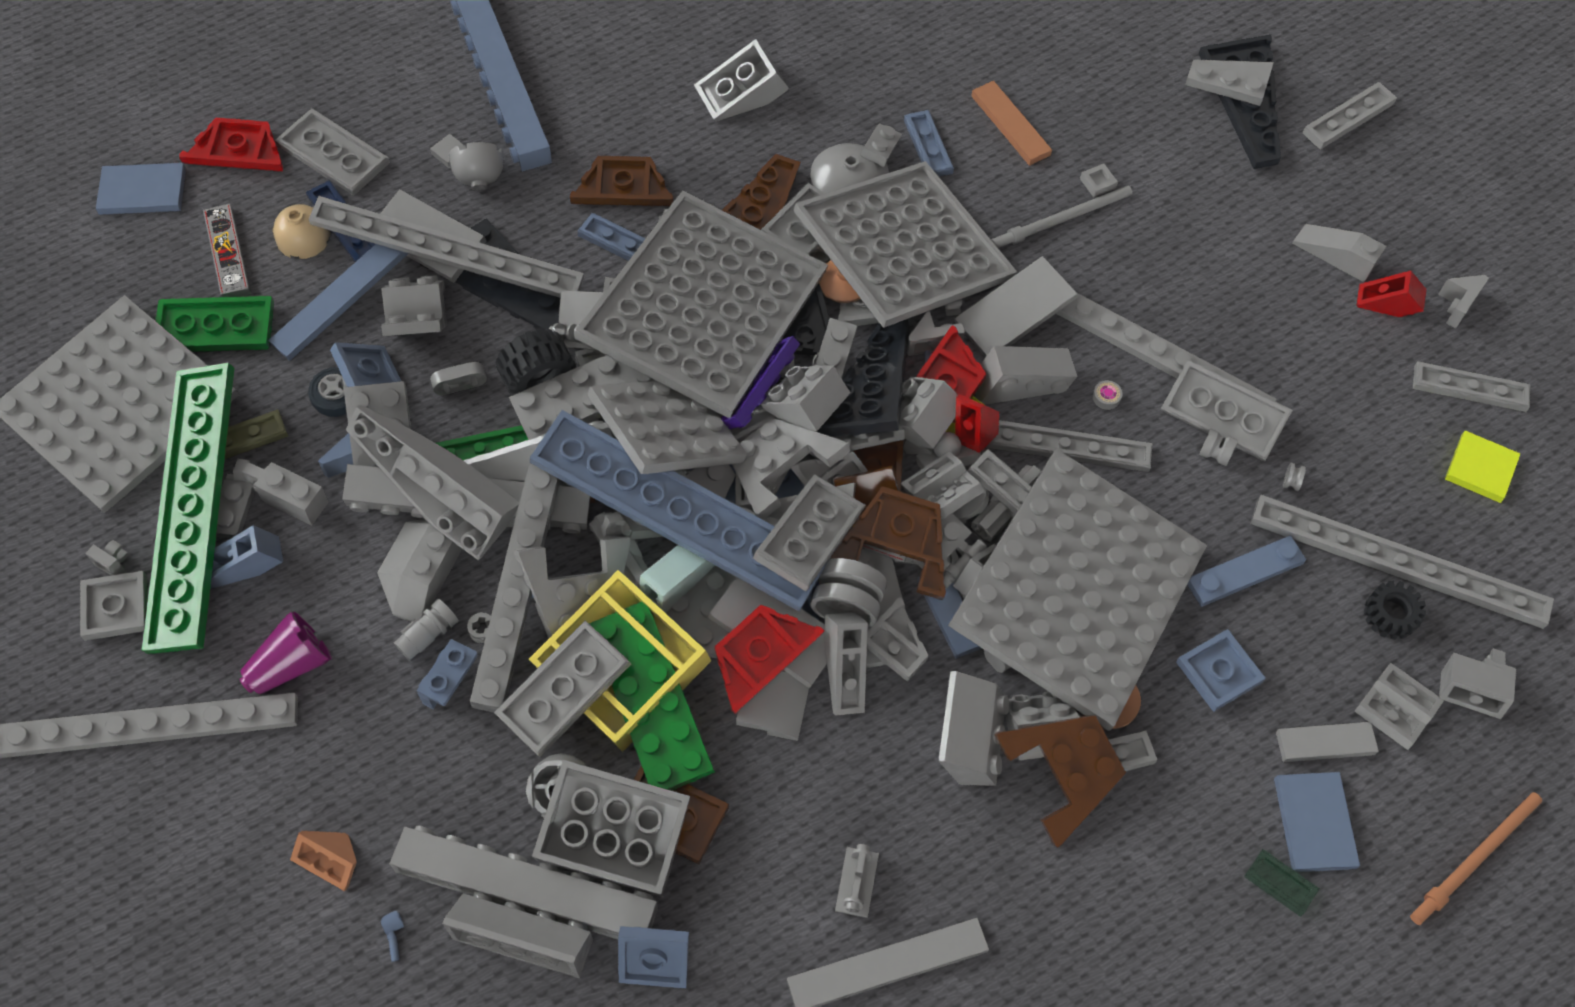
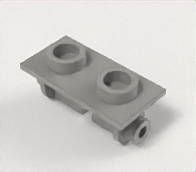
(857, 881)

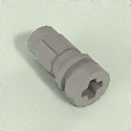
(422, 632)

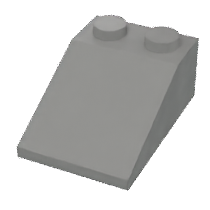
(741, 83)

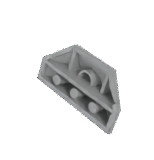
(416, 568)

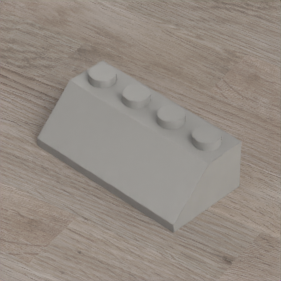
(519, 934)

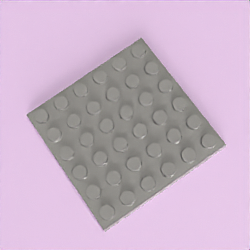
(904, 243)
(103, 403)

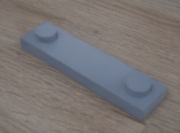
(1246, 571)

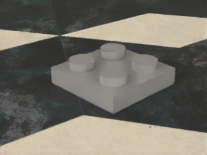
(113, 605)

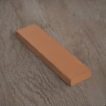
(1011, 123)

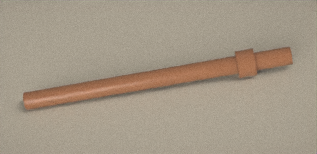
(1439, 896)

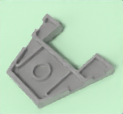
(775, 450)
(562, 596)

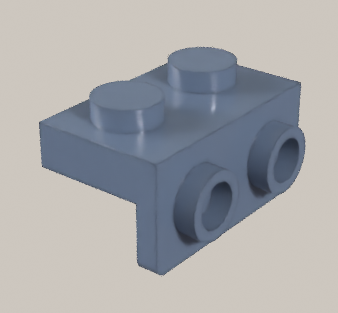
(446, 674)

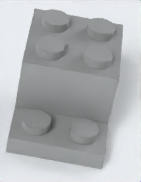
(414, 306)

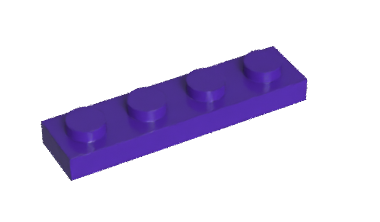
(768, 377)

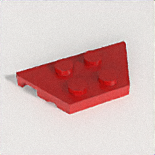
(235, 145)
(955, 365)
(760, 651)

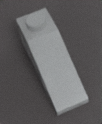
(1344, 249)
(846, 661)

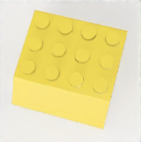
(681, 651)

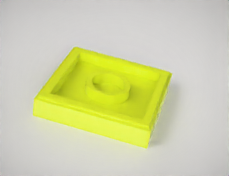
(1482, 466)

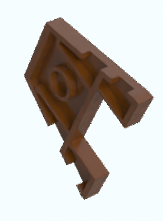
(903, 527)
(1080, 762)

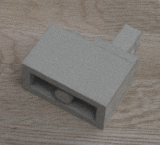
(1479, 685)

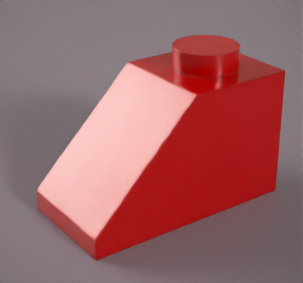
(1393, 295)
(975, 423)

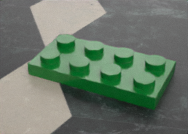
(218, 322)

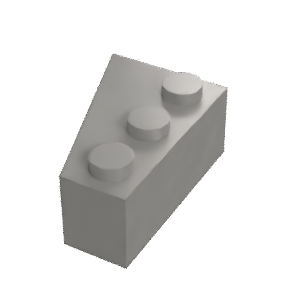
(1025, 373)

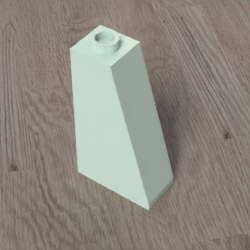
(673, 577)

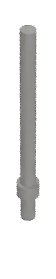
(1018, 234)

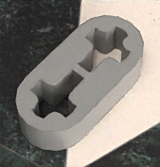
(458, 378)

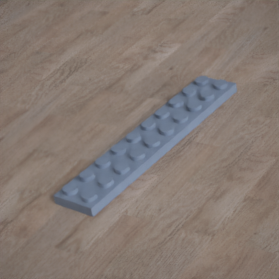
(663, 503)

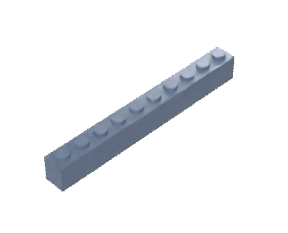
(504, 83)

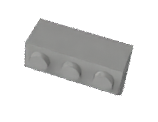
(971, 719)

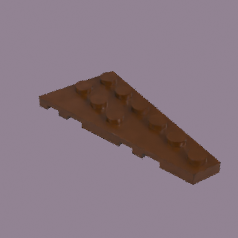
(766, 193)

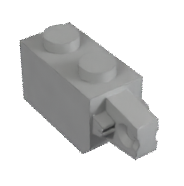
(287, 491)

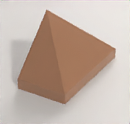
(326, 855)

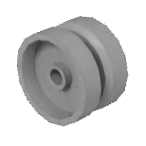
(849, 587)

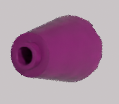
(284, 655)

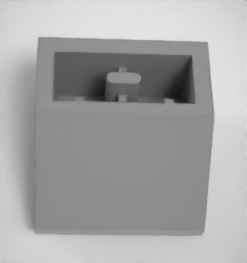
(807, 396)
(926, 410)
(1034, 711)

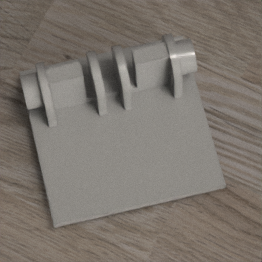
(573, 310)

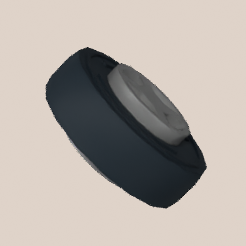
(320, 391)

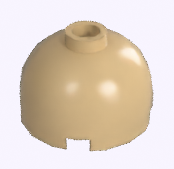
(296, 235)

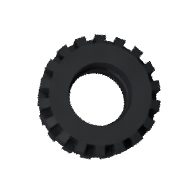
(533, 360)

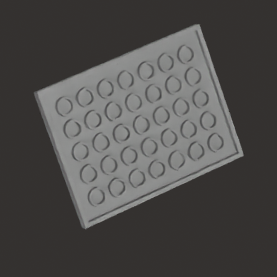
(702, 303)
(1079, 588)

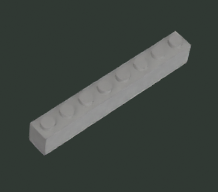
(371, 488)
(513, 594)
(511, 879)

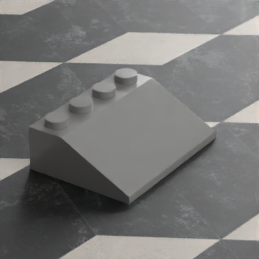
(611, 828)

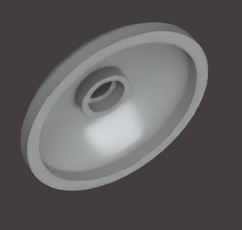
(833, 169)

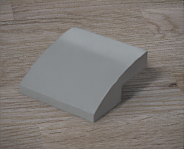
(944, 483)
(1399, 706)
(777, 708)

